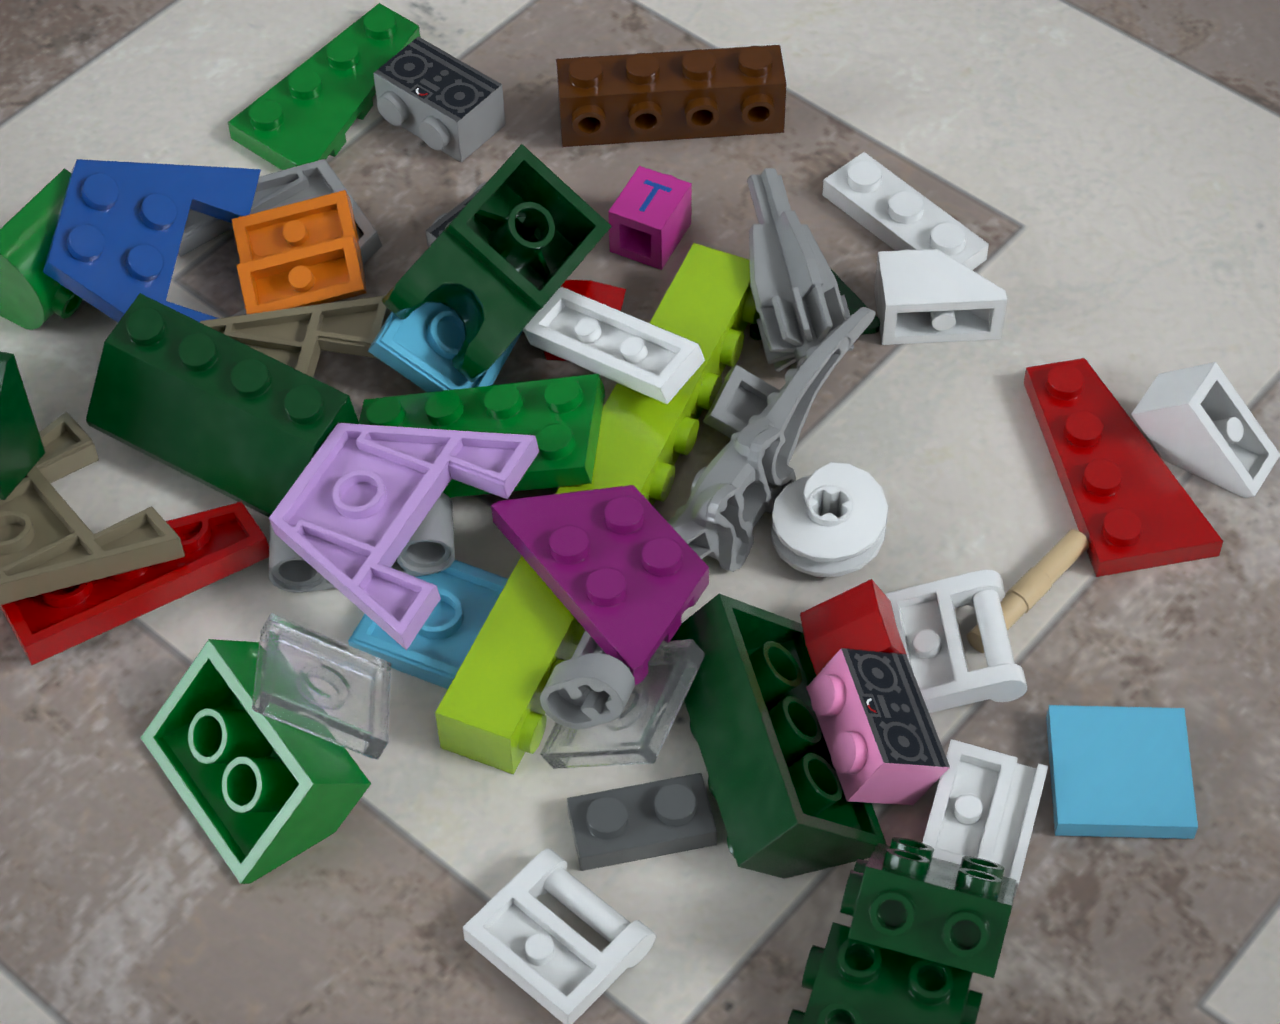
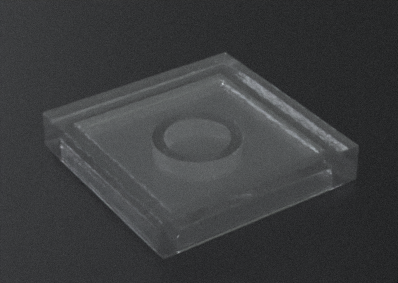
(323, 687)
(644, 721)

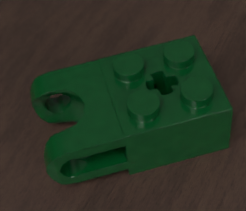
(502, 258)

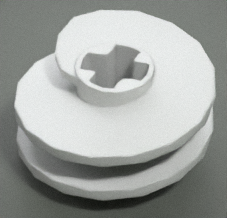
(830, 521)

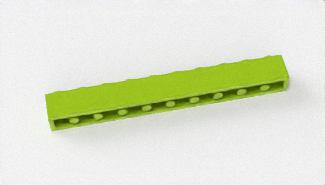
(494, 699)

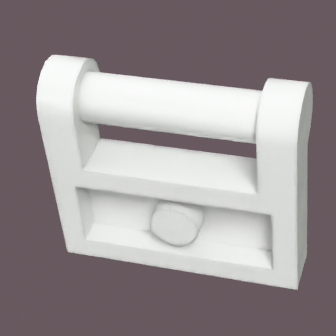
(934, 643)
(543, 950)

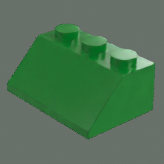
(245, 776)

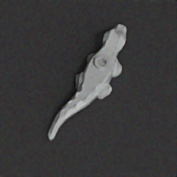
(754, 465)

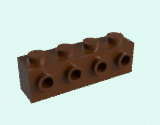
(680, 92)

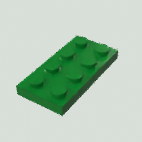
(557, 411)

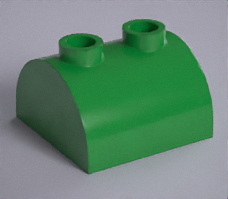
(26, 292)

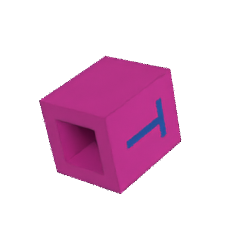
(650, 217)

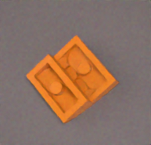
(299, 254)

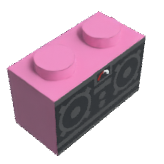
(877, 727)

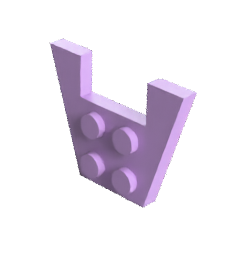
(370, 495)

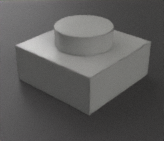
(737, 401)

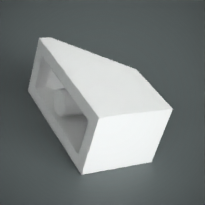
(934, 299)
(1206, 429)

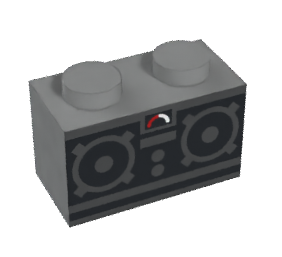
(439, 99)

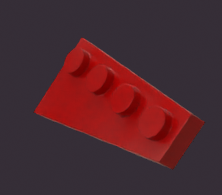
(1113, 476)
(214, 547)

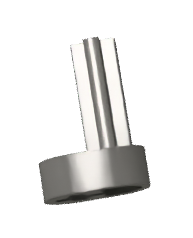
(587, 687)

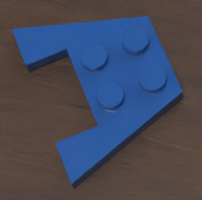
(127, 226)

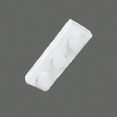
(899, 212)
(614, 345)

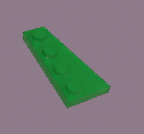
(321, 99)

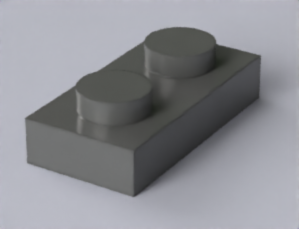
(641, 821)

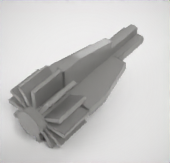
(789, 277)

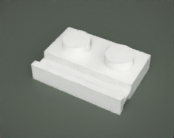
(985, 808)

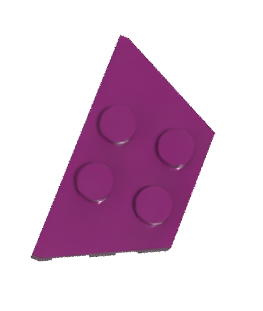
(609, 565)

